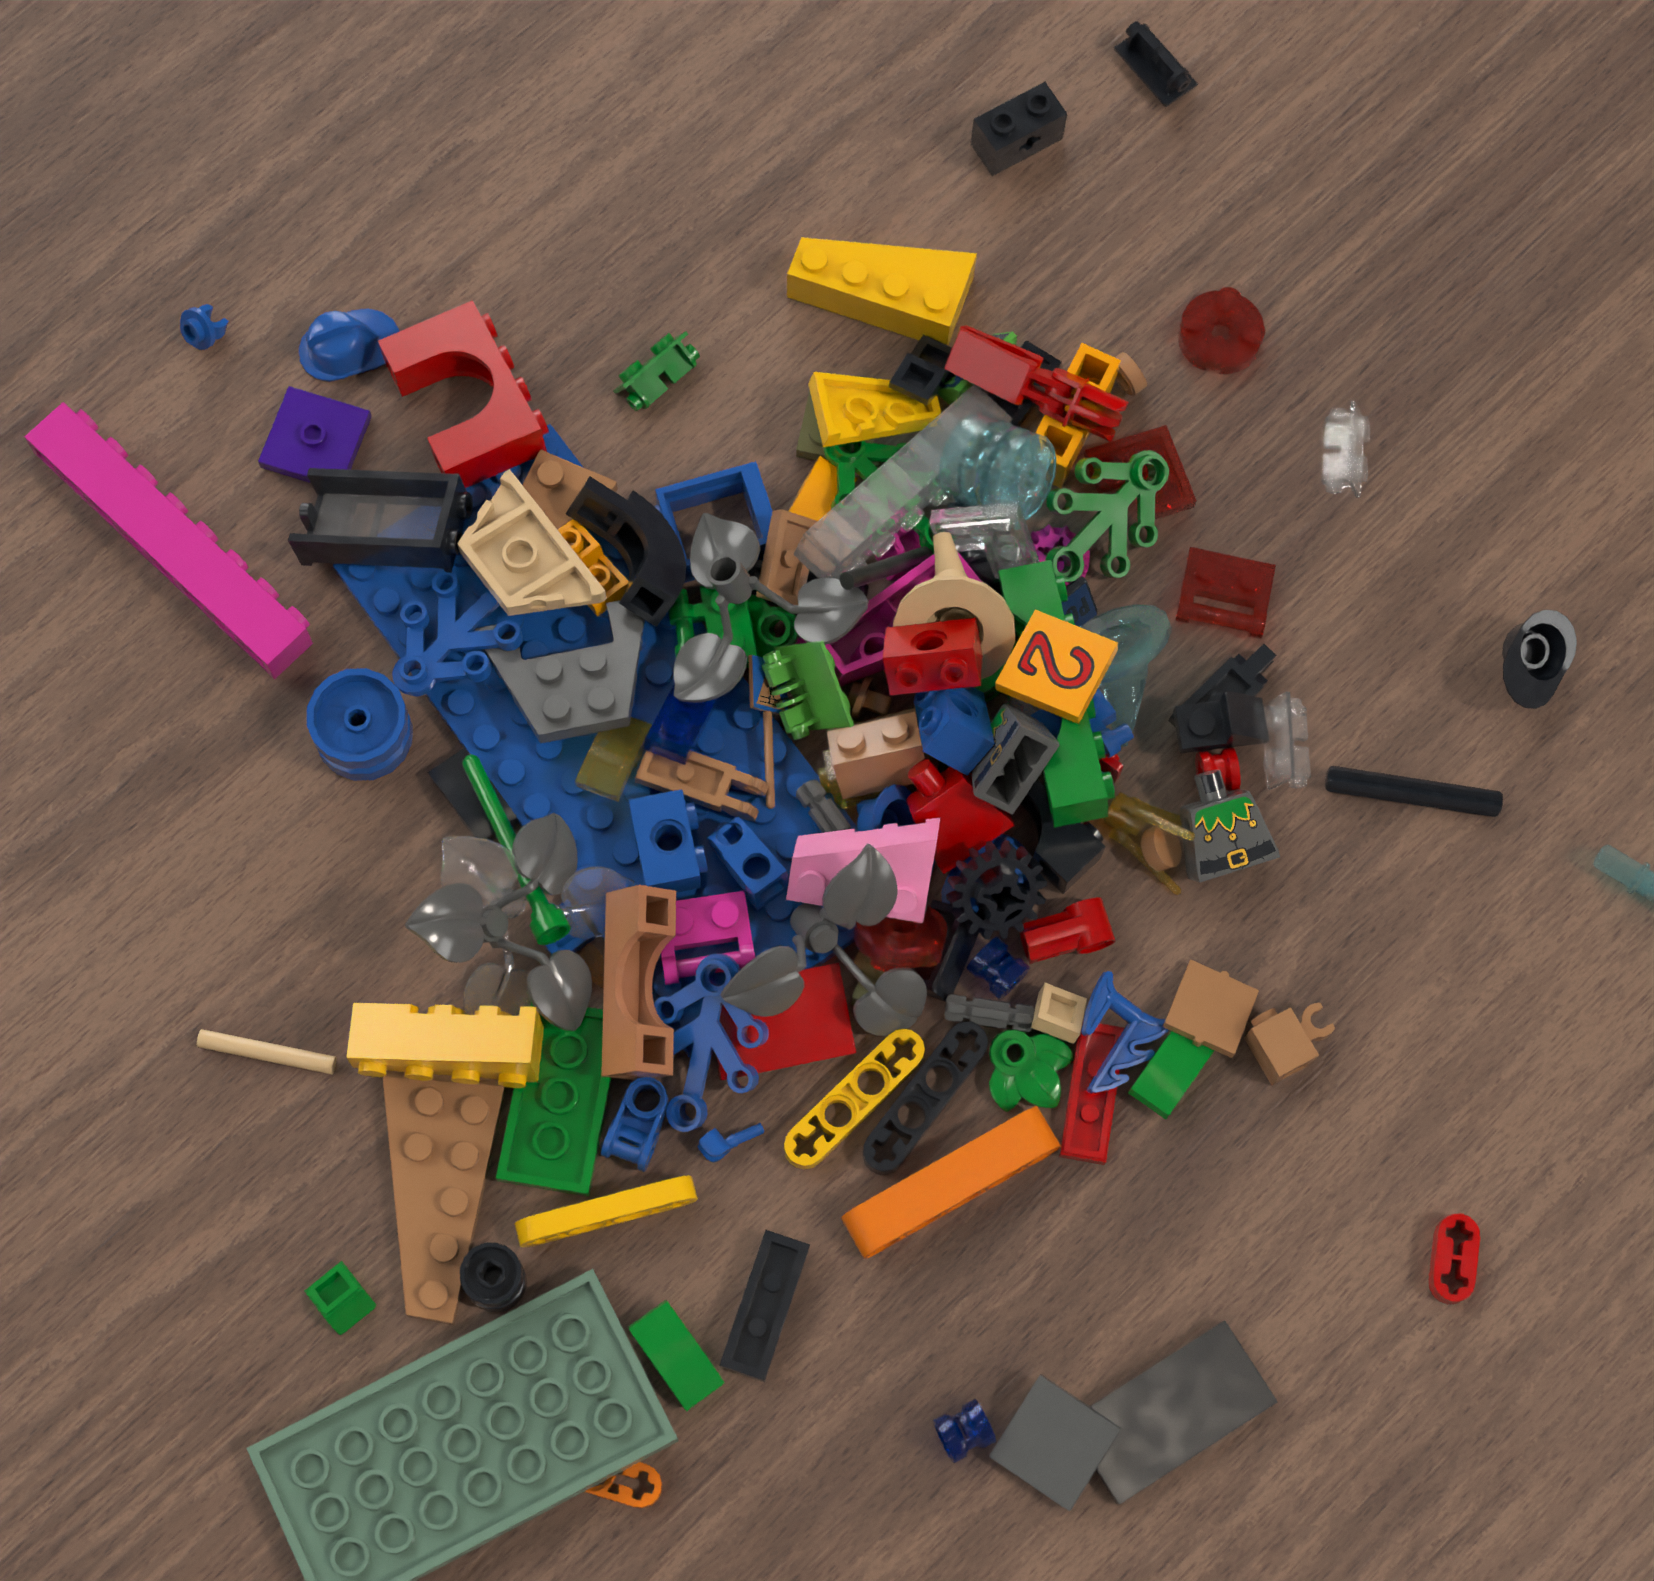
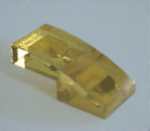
(612, 759)

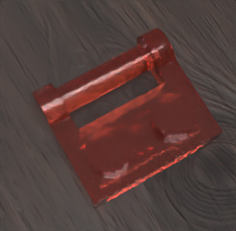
(1228, 581)

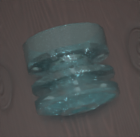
(996, 464)

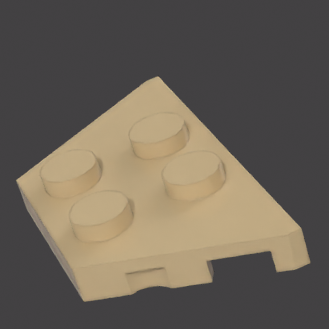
(525, 556)

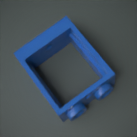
(715, 486)

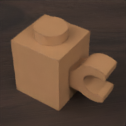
(1284, 1042)

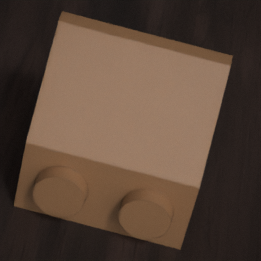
(875, 752)

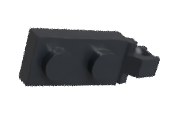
(1235, 676)

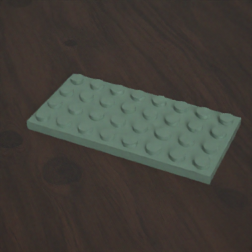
(464, 1441)

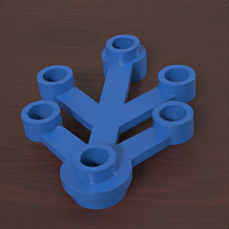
(452, 636)
(708, 1035)

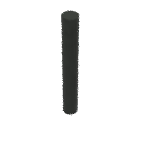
(884, 568)

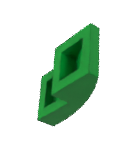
(1170, 1074)
(676, 1355)

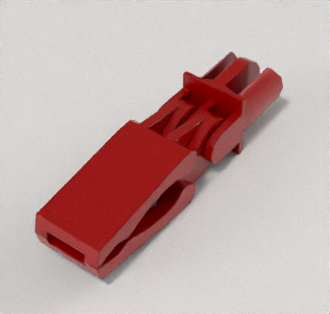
(1011, 373)

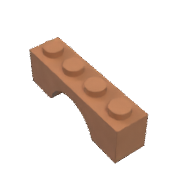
(637, 929)

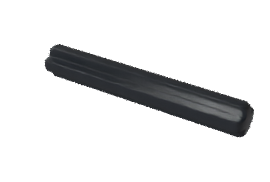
(1413, 791)

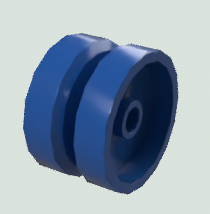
(356, 699)

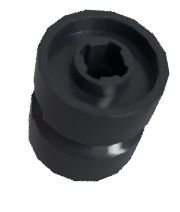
(493, 1277)

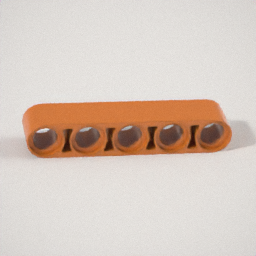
(950, 1182)

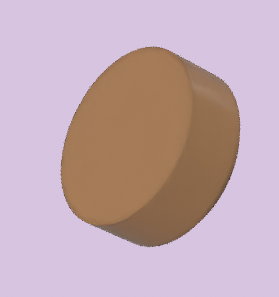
(1129, 375)
(1160, 848)

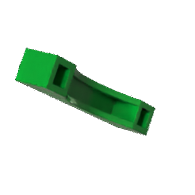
(1073, 775)

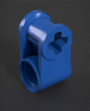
(636, 1126)

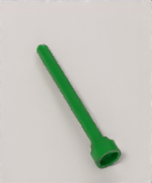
(547, 921)

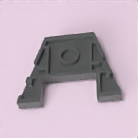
(577, 688)

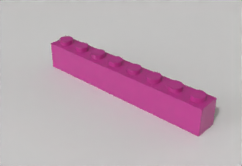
(170, 540)

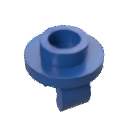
(199, 329)

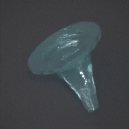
(1140, 637)

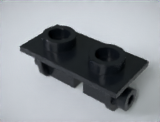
(1154, 64)

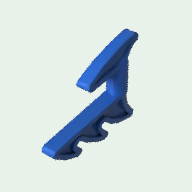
(1140, 1029)

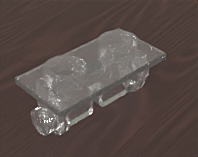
(1346, 433)
(1282, 759)

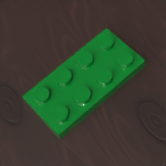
(559, 1119)

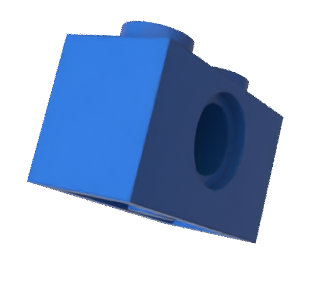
(954, 726)
(662, 816)

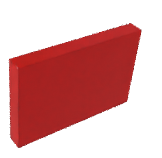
(806, 1032)

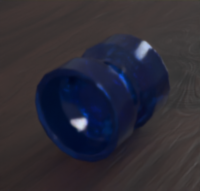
(998, 967)
(974, 1426)

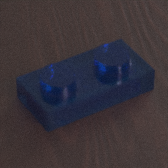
(678, 728)

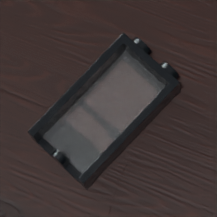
(383, 519)

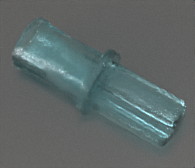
(1627, 871)

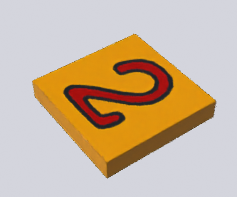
(1056, 666)

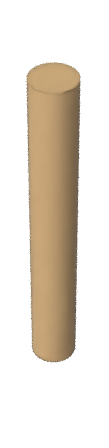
(266, 1051)

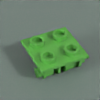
(812, 687)

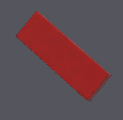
(1089, 1115)

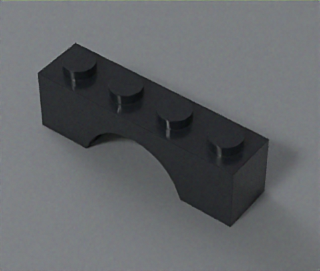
(1063, 850)

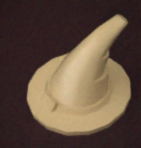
(955, 597)

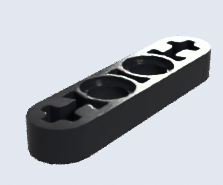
(928, 1100)

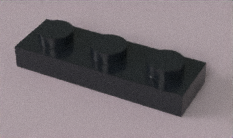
(764, 1306)

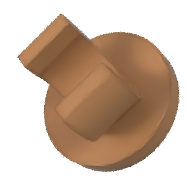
(863, 698)

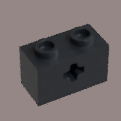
(1018, 128)

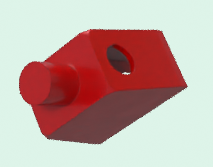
(964, 819)

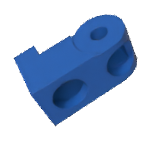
(749, 862)

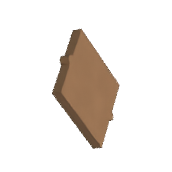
(1211, 1008)

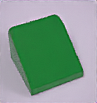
(340, 1298)

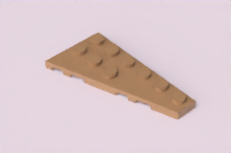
(439, 1165)

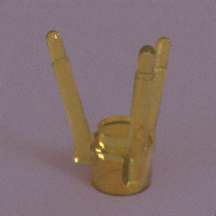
(1130, 816)

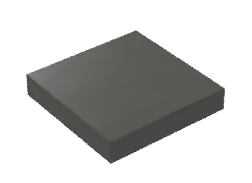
(1055, 1442)

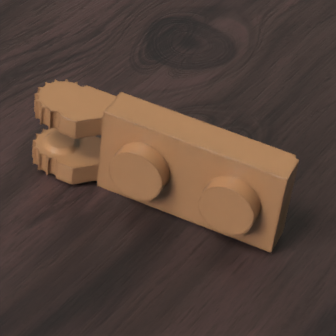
(702, 782)

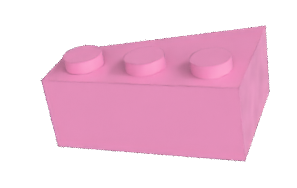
(906, 849)

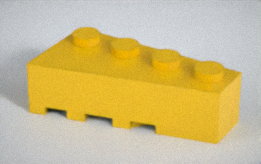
(884, 284)
(446, 1043)

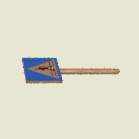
(762, 700)

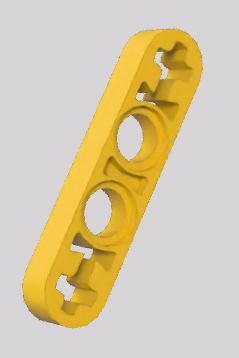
(859, 1103)
(605, 1211)

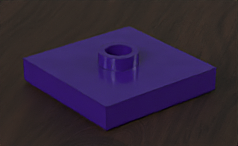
(313, 434)

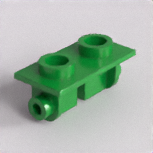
(669, 358)

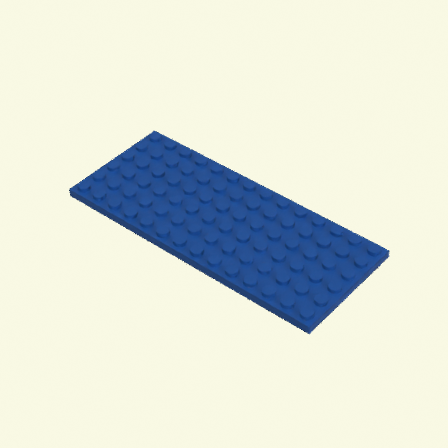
(542, 776)

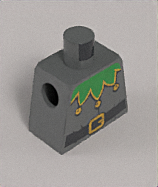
(1017, 757)
(1226, 830)

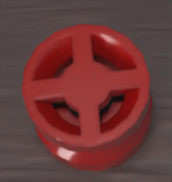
(1226, 761)

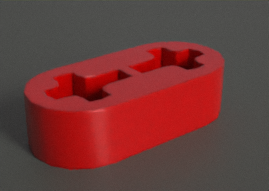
(1443, 1257)

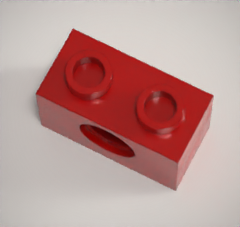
(932, 656)

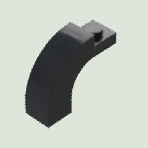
(642, 539)

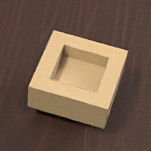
(1059, 1013)

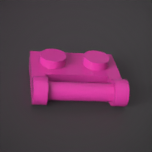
(705, 923)

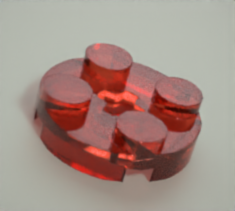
(1225, 309)
(913, 947)

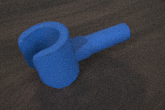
(715, 1147)

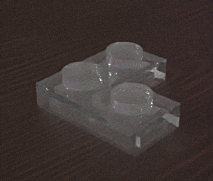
(991, 527)

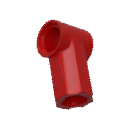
(1079, 928)

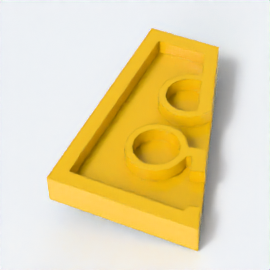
(864, 409)

